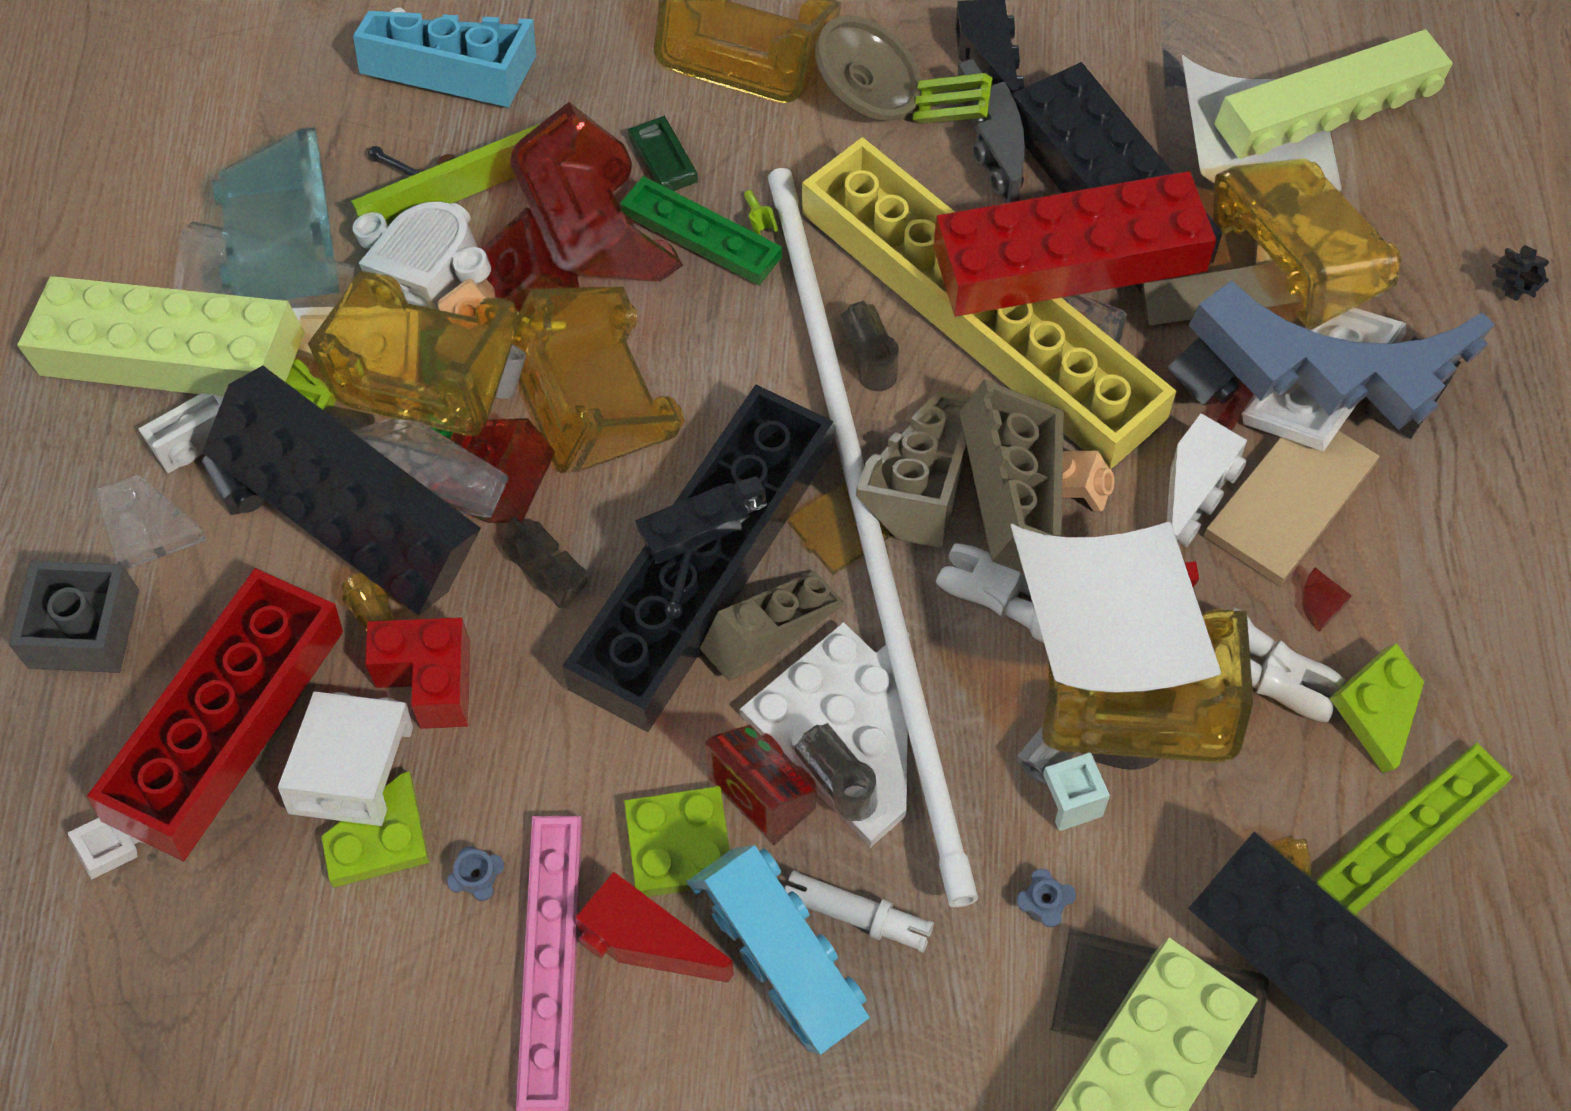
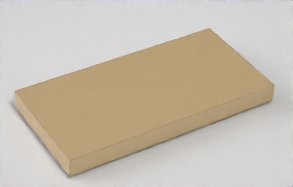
(1289, 503)

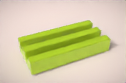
(930, 86)

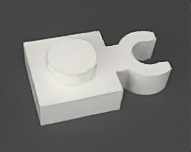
(102, 847)

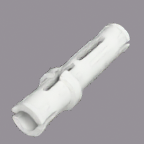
(859, 911)

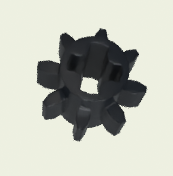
(1520, 272)

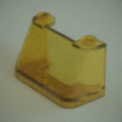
(742, 44)
(1309, 232)
(412, 357)
(585, 377)
(1174, 723)

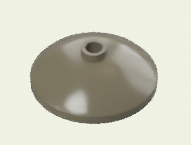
(867, 68)

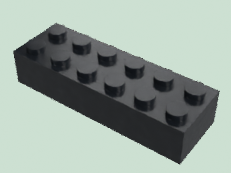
(1085, 136)
(339, 489)
(1348, 976)

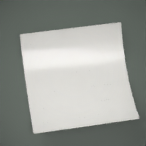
(1206, 94)
(1117, 610)

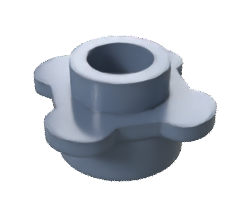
(468, 861)
(1046, 912)

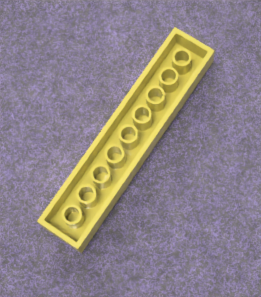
(1032, 348)

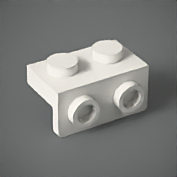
(182, 432)

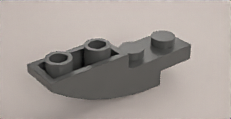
(998, 138)

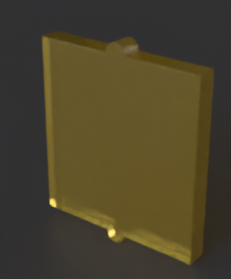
(831, 529)

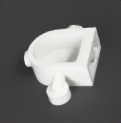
(423, 250)

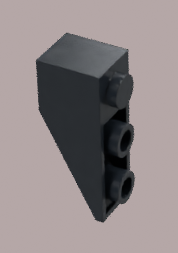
(986, 35)

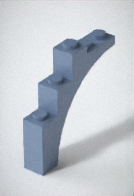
(1335, 372)

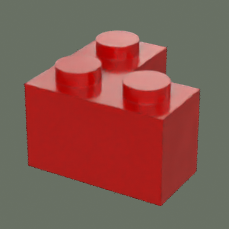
(430, 659)

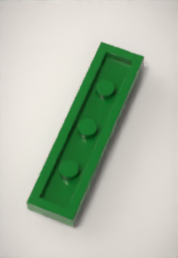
(701, 230)

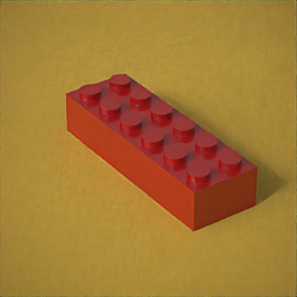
(1073, 243)
(216, 715)

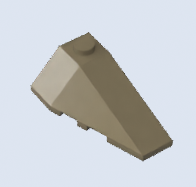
(919, 473)

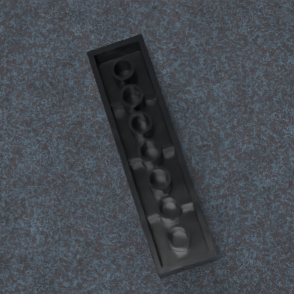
(632, 650)

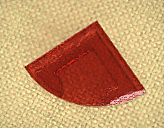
(1236, 408)
(1322, 599)

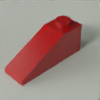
(645, 935)

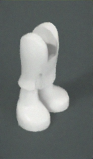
(989, 585)
(1292, 677)

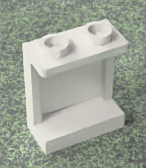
(344, 757)

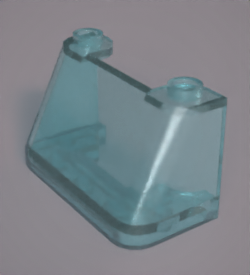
(277, 221)

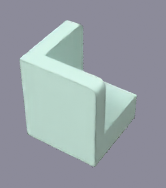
(1077, 791)

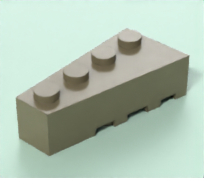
(1015, 465)

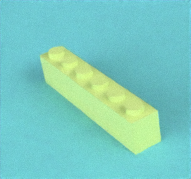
(1332, 94)

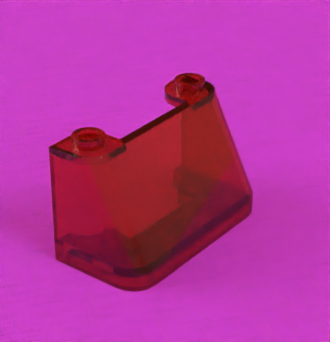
(569, 182)

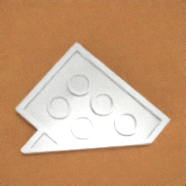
(858, 697)

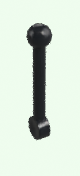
(376, 154)
(673, 608)

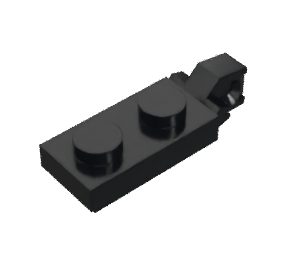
(700, 518)

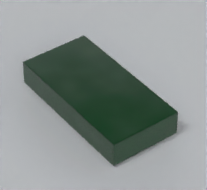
(663, 154)

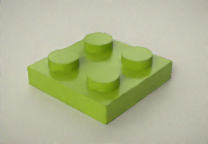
(675, 838)

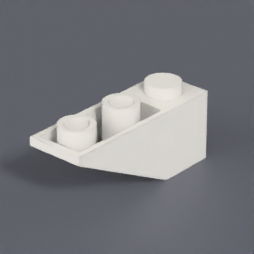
(1199, 469)

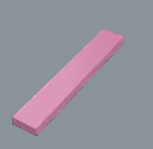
(550, 965)

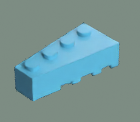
(447, 55)
(782, 946)

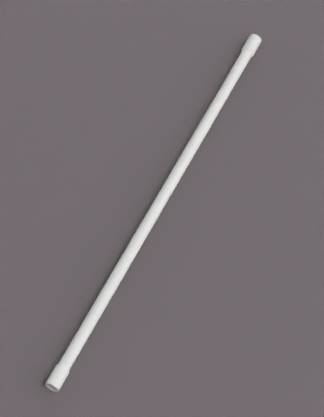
(953, 861)

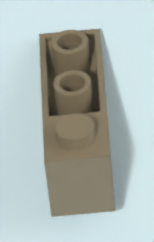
(766, 624)

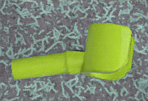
(760, 216)

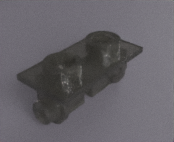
(531, 549)

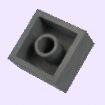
(74, 616)

